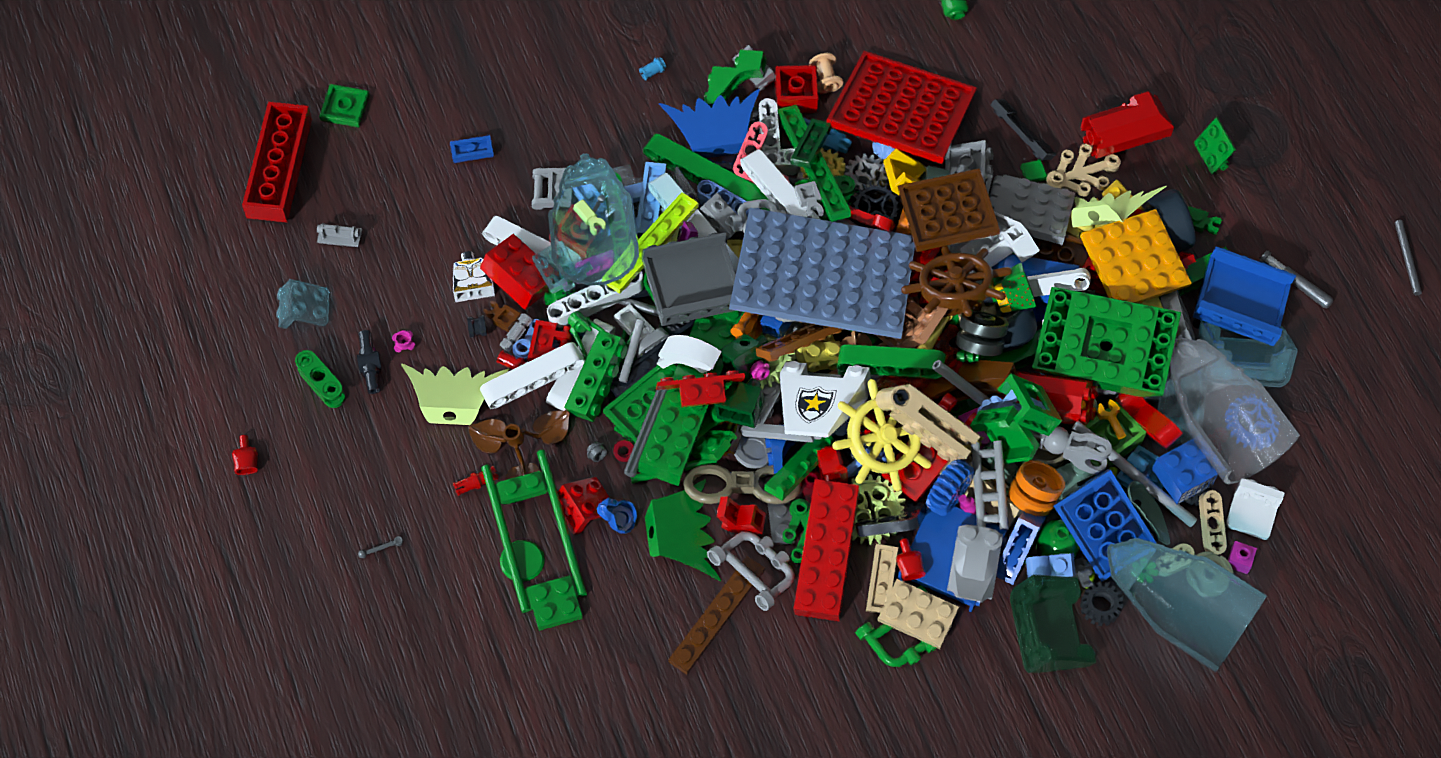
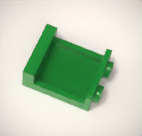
(1000, 425)

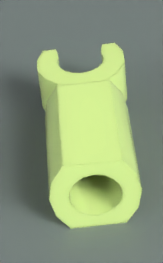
(588, 216)

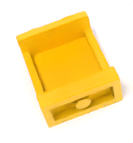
(902, 169)

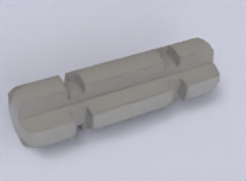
(516, 332)

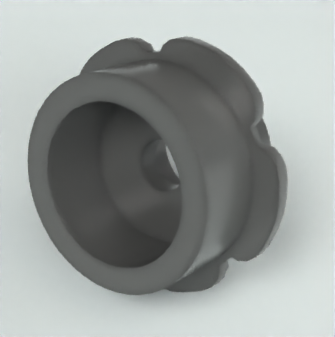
(596, 451)

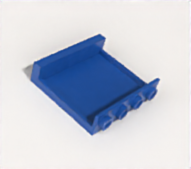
(1243, 296)
(937, 543)

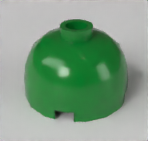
(1056, 540)

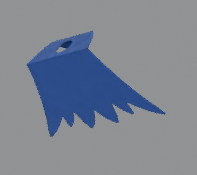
(714, 129)

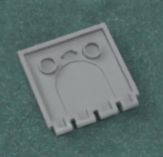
(1037, 206)

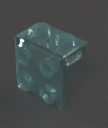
(550, 273)
(302, 303)

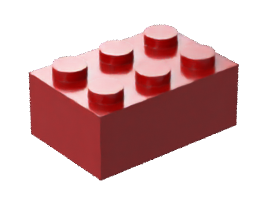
(514, 271)

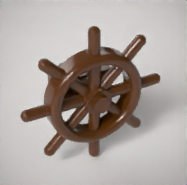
(956, 287)

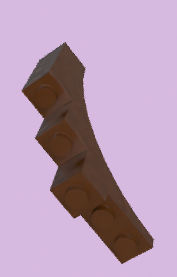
(982, 374)

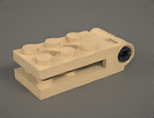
(927, 421)

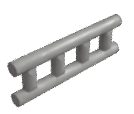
(999, 475)

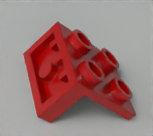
(580, 502)

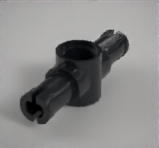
(369, 362)

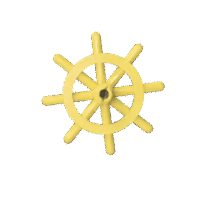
(881, 436)

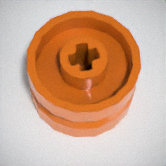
(1036, 488)

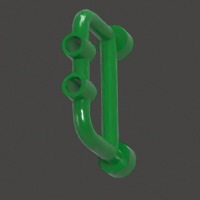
(911, 655)

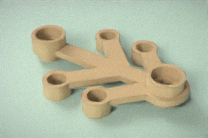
(1081, 173)

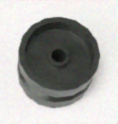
(982, 333)

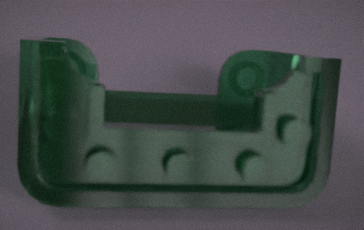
(1048, 625)

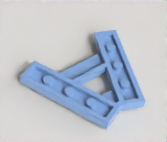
(648, 207)

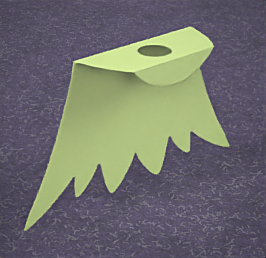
(1108, 209)
(449, 393)

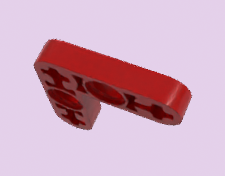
(877, 221)

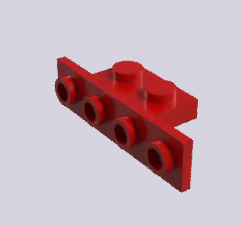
(701, 390)

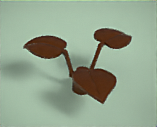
(492, 432)

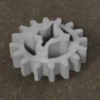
(867, 171)

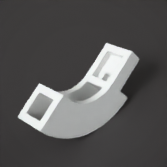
(688, 352)

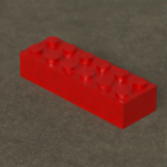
(277, 162)
(826, 550)

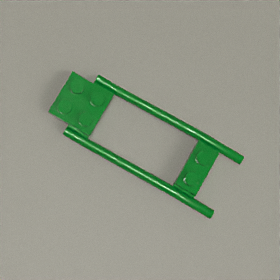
(554, 600)

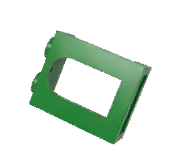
(1030, 415)

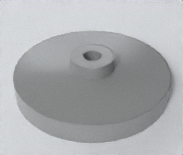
(752, 452)

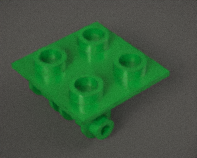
(1215, 146)

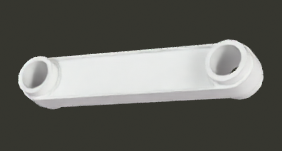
(1067, 280)

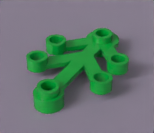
(797, 516)

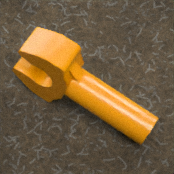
(1111, 417)

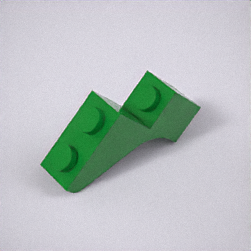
(725, 79)

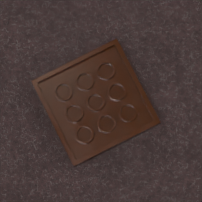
(948, 210)

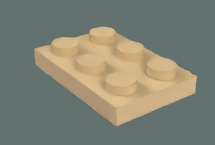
(918, 613)

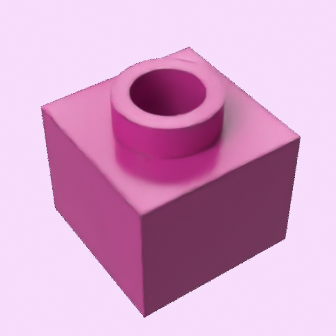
(1237, 558)

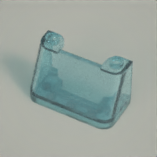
(1260, 361)

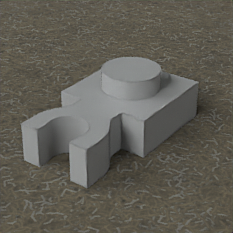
(809, 196)

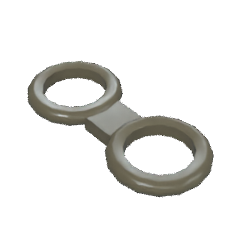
(736, 483)

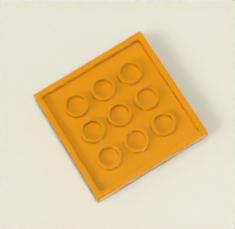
(1135, 258)

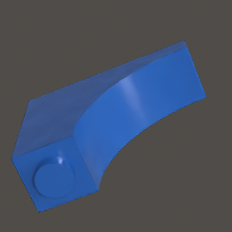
(1019, 546)

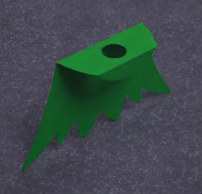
(675, 530)

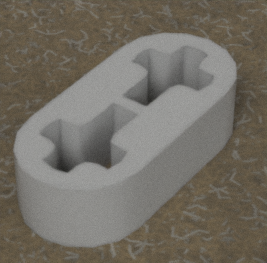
(651, 341)

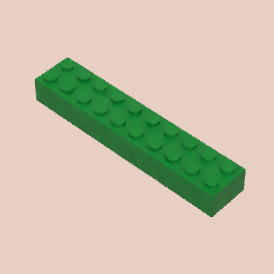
(677, 426)

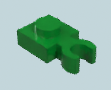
(1201, 221)

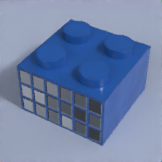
(1184, 471)

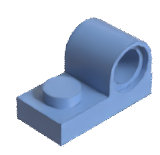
(1051, 565)

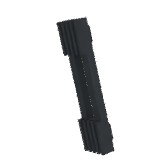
(1008, 113)

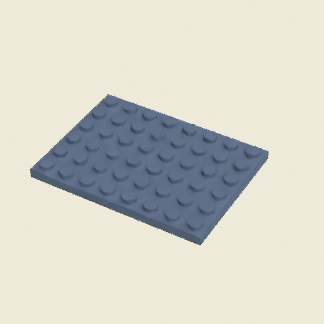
(823, 273)

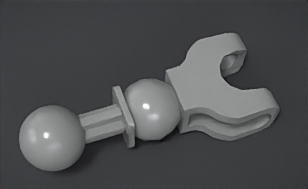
(1076, 448)

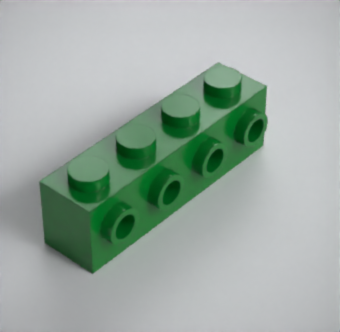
(596, 376)

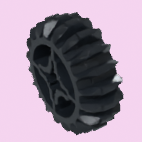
(882, 200)

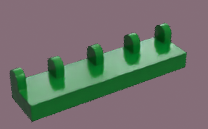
(796, 468)

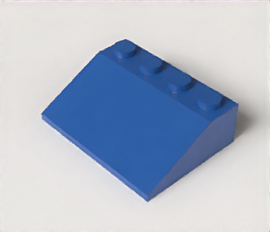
(1099, 516)

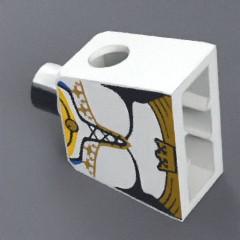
(470, 280)

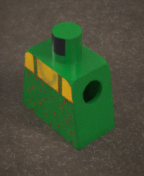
(1016, 289)

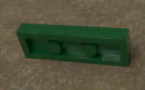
(810, 143)

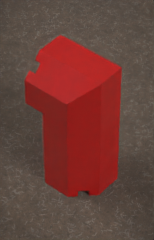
(1127, 126)

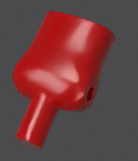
(245, 458)
(910, 562)

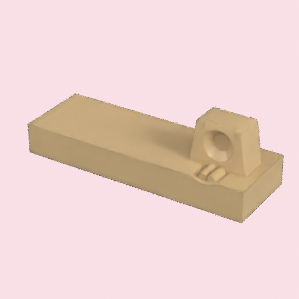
(881, 577)

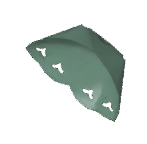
(1149, 507)

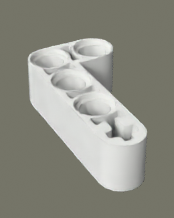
(774, 153)

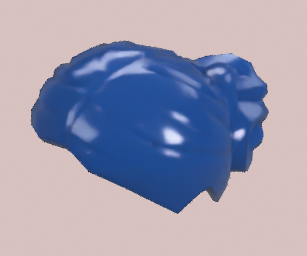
(619, 514)

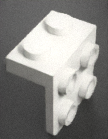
(1254, 508)

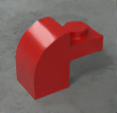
(740, 518)

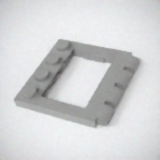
(772, 396)

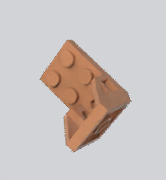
(916, 327)

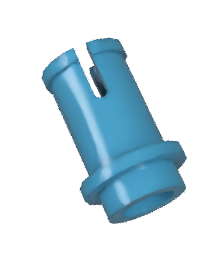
(654, 67)

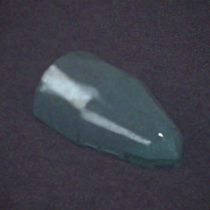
(580, 254)
(1185, 597)

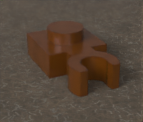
(502, 317)

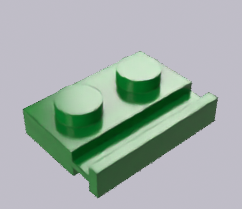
(713, 445)

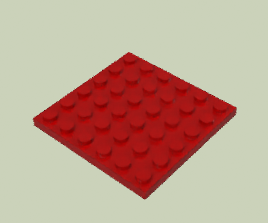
(902, 107)

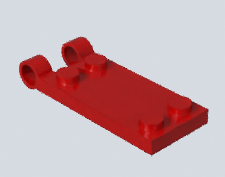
(914, 477)

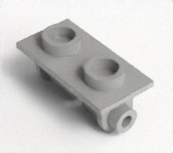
(339, 235)

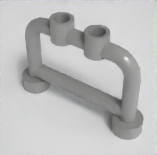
(766, 597)

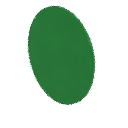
(528, 557)

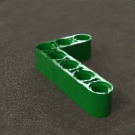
(890, 360)

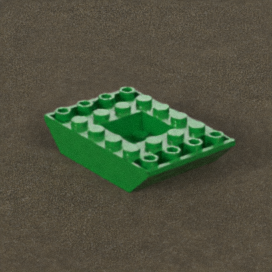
(1081, 321)

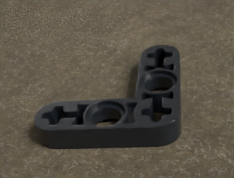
(909, 519)

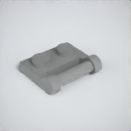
(554, 177)

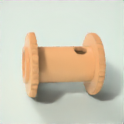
(828, 80)

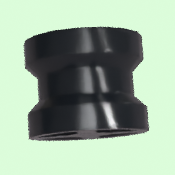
(477, 326)

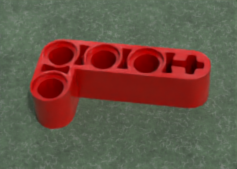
(1150, 419)

